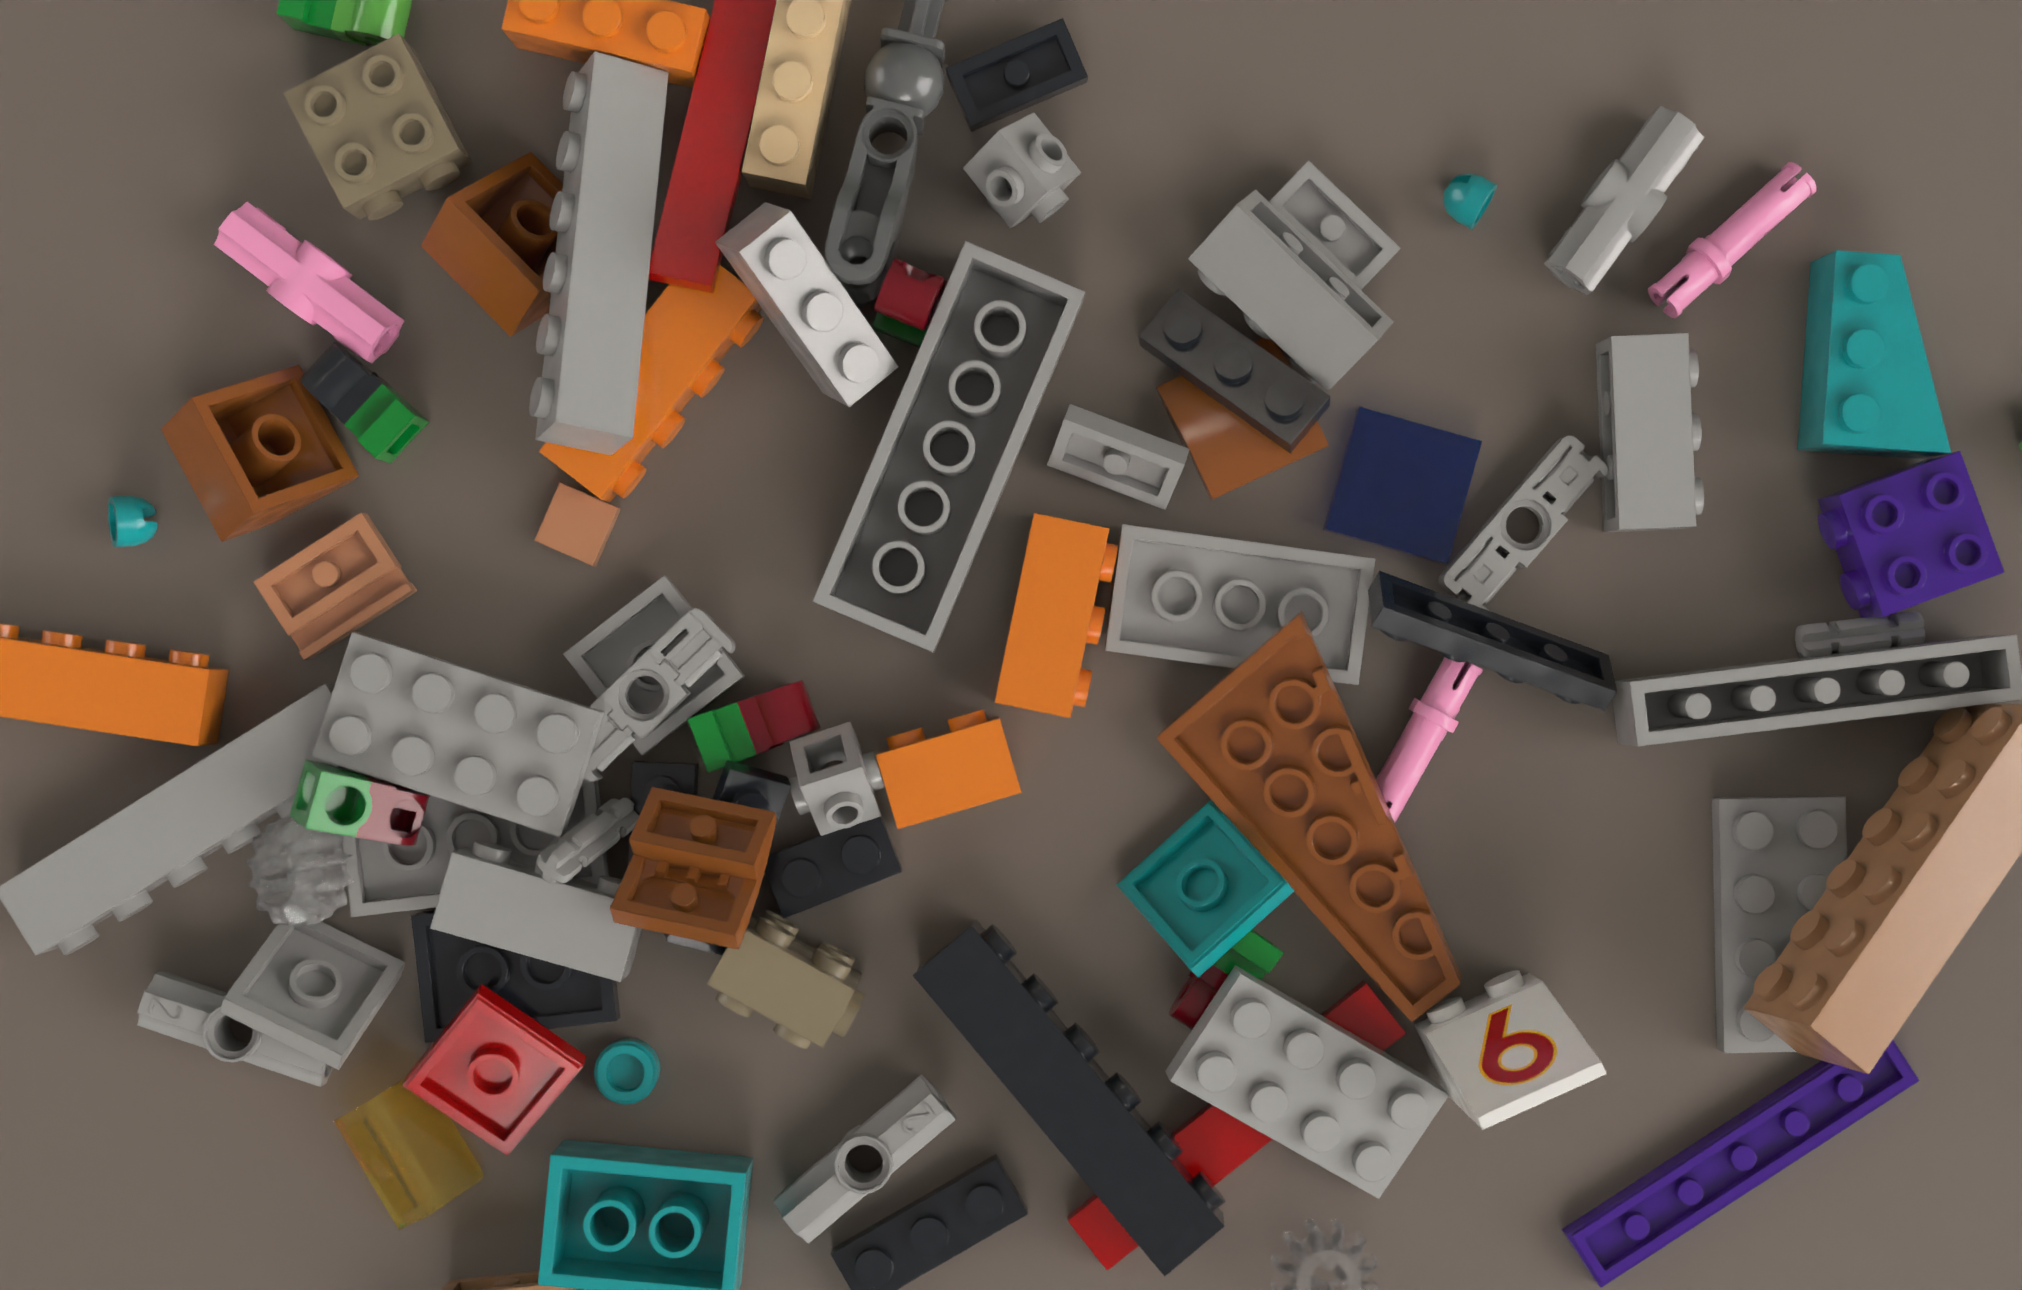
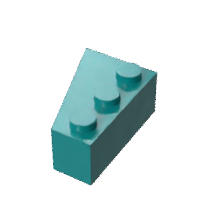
(1866, 363)

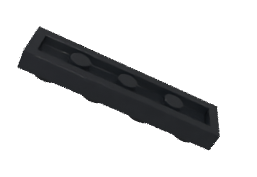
(1491, 641)

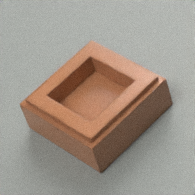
(577, 524)

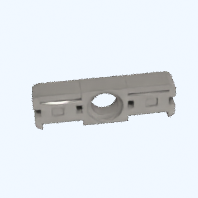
(1546, 491)
(674, 662)

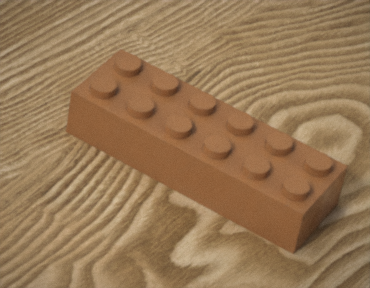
(1902, 894)

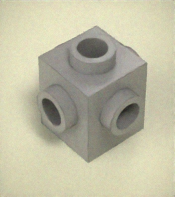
(1023, 171)
(835, 779)

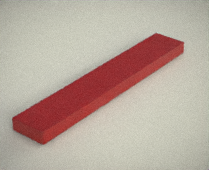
(712, 145)
(1220, 1142)

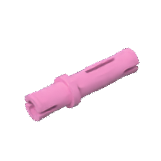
(1711, 257)
(1424, 731)

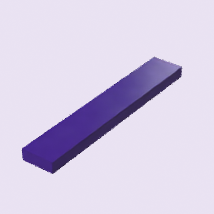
(1731, 1162)

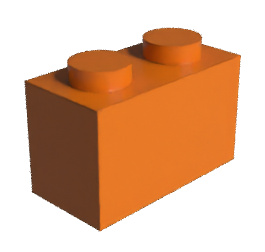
(947, 770)

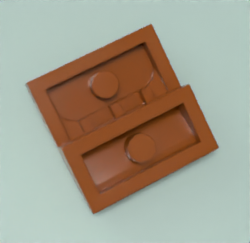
(1223, 444)
(694, 867)

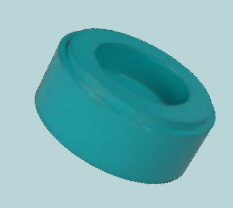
(627, 1070)

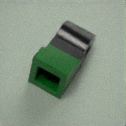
(364, 403)

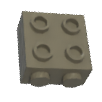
(378, 129)
(789, 982)

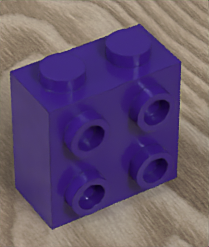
(1909, 536)

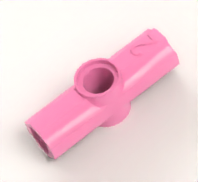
(308, 282)

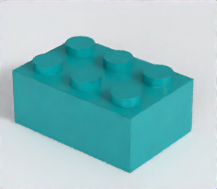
(644, 1218)

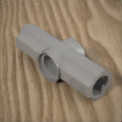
(1624, 200)
(194, 1016)
(836, 1186)

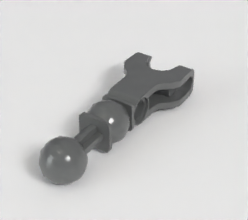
(901, 89)

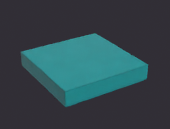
(1205, 888)

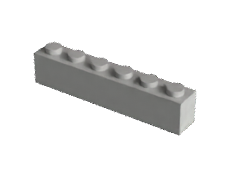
(600, 255)
(1817, 690)
(167, 832)

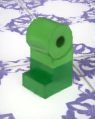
(348, 20)

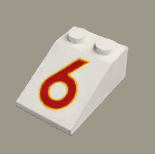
(1506, 1049)

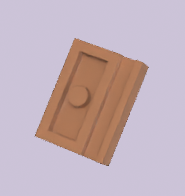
(335, 586)

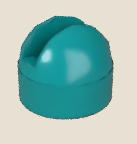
(1468, 198)
(127, 520)

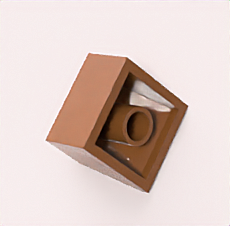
(499, 240)
(258, 451)

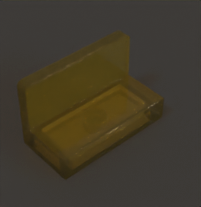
(409, 1153)

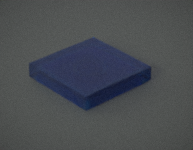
(1402, 485)

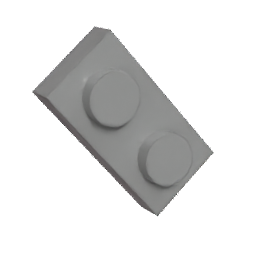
(1334, 225)
(1118, 457)

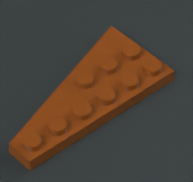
(1297, 785)

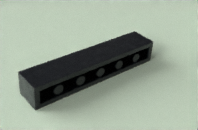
(1071, 1096)

